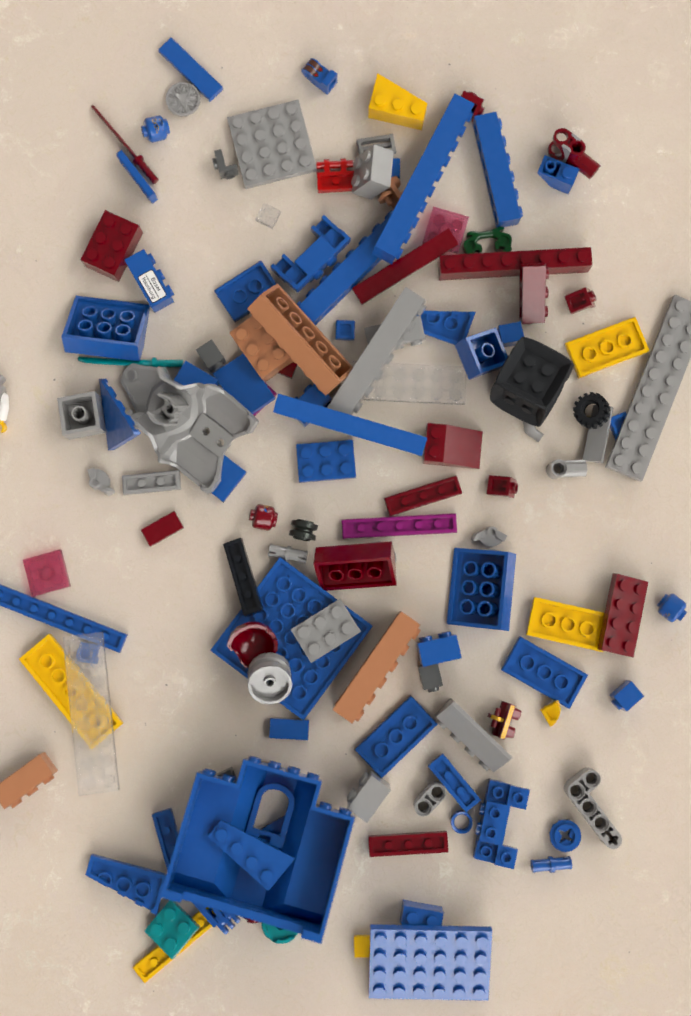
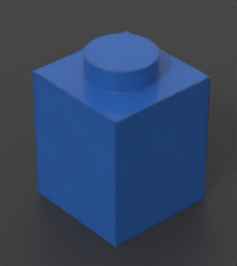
(510, 333)
(626, 696)

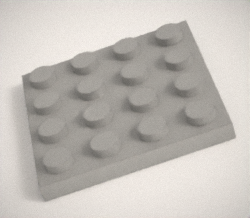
(272, 144)

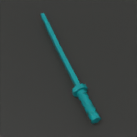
(154, 362)

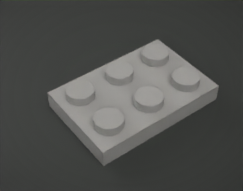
(325, 630)

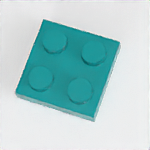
(172, 929)

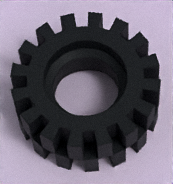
(601, 416)

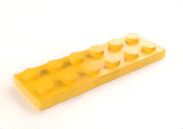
(48, 668)

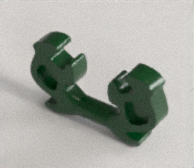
(503, 240)

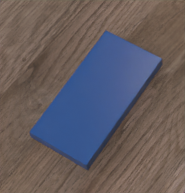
(544, 672)
(396, 736)

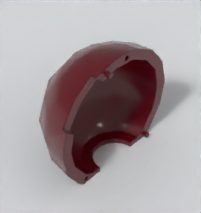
(252, 640)

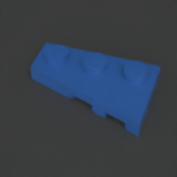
(447, 325)

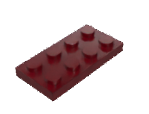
(622, 615)

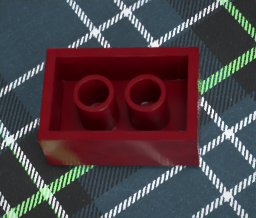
(111, 245)

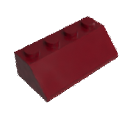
(355, 566)

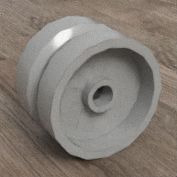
(269, 678)

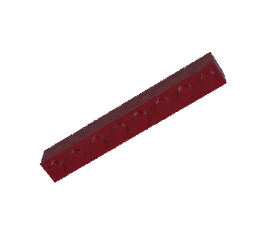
(508, 263)

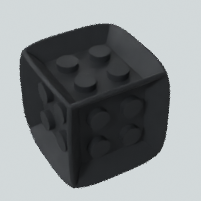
(530, 381)

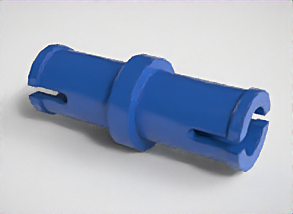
(551, 864)

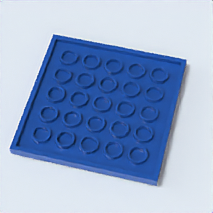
(287, 601)

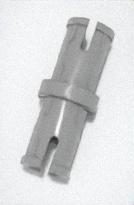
(288, 553)

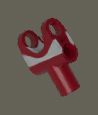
(573, 153)

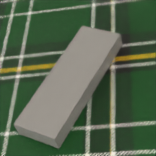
(597, 439)
(151, 482)

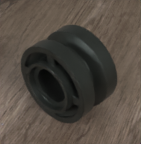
(303, 530)

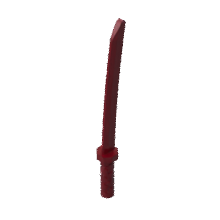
(138, 160)

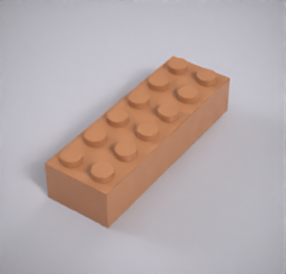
(300, 338)
(376, 666)

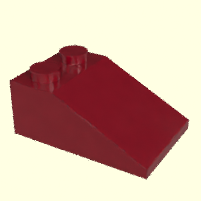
(452, 446)

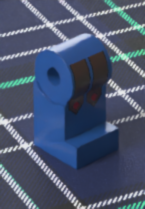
(320, 76)

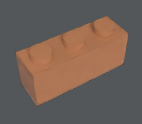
(26, 780)

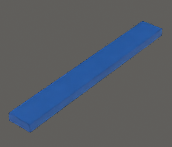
(350, 424)
(59, 617)

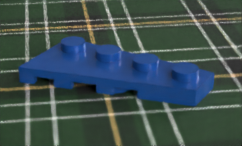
(253, 855)
(128, 880)

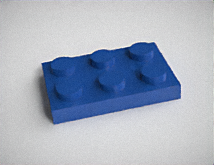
(326, 461)

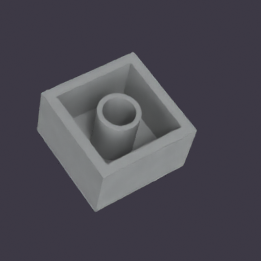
(372, 172)
(81, 415)
(368, 795)

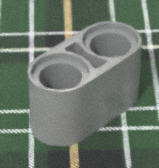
(433, 801)

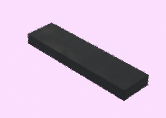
(243, 577)

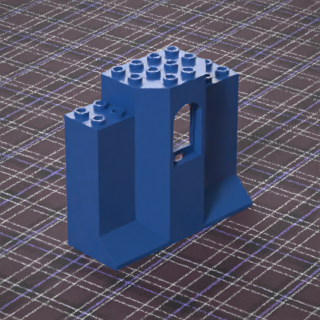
(310, 834)

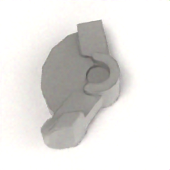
(100, 481)
(489, 536)

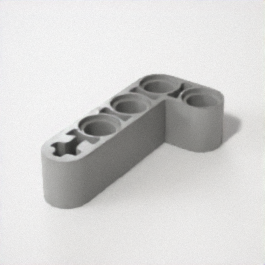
(594, 811)

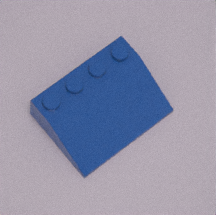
(106, 328)
(481, 588)

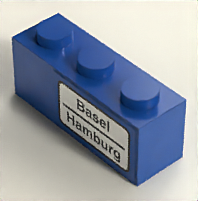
(150, 280)

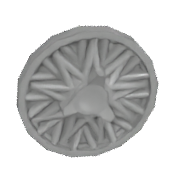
(183, 99)

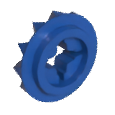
(574, 834)

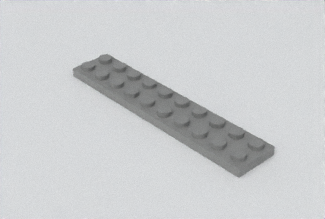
(654, 393)

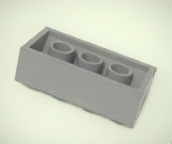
(475, 738)

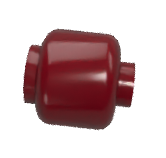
(263, 517)

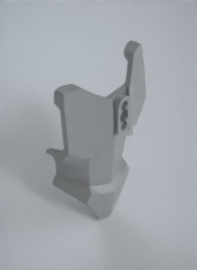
(178, 420)

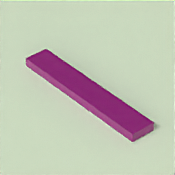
(399, 526)

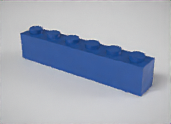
(496, 170)

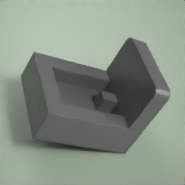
(226, 172)

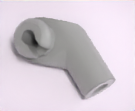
(532, 431)

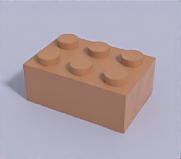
(260, 348)

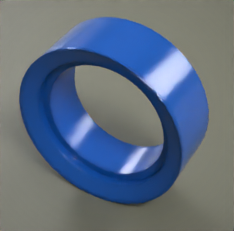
(465, 830)

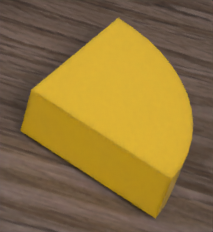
(551, 712)

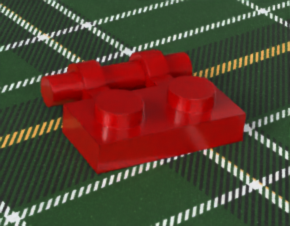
(335, 181)

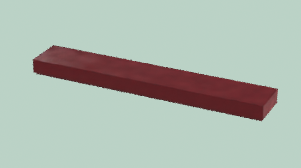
(405, 266)

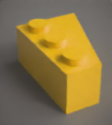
(396, 105)

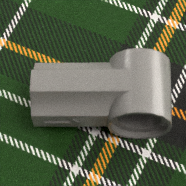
(568, 468)

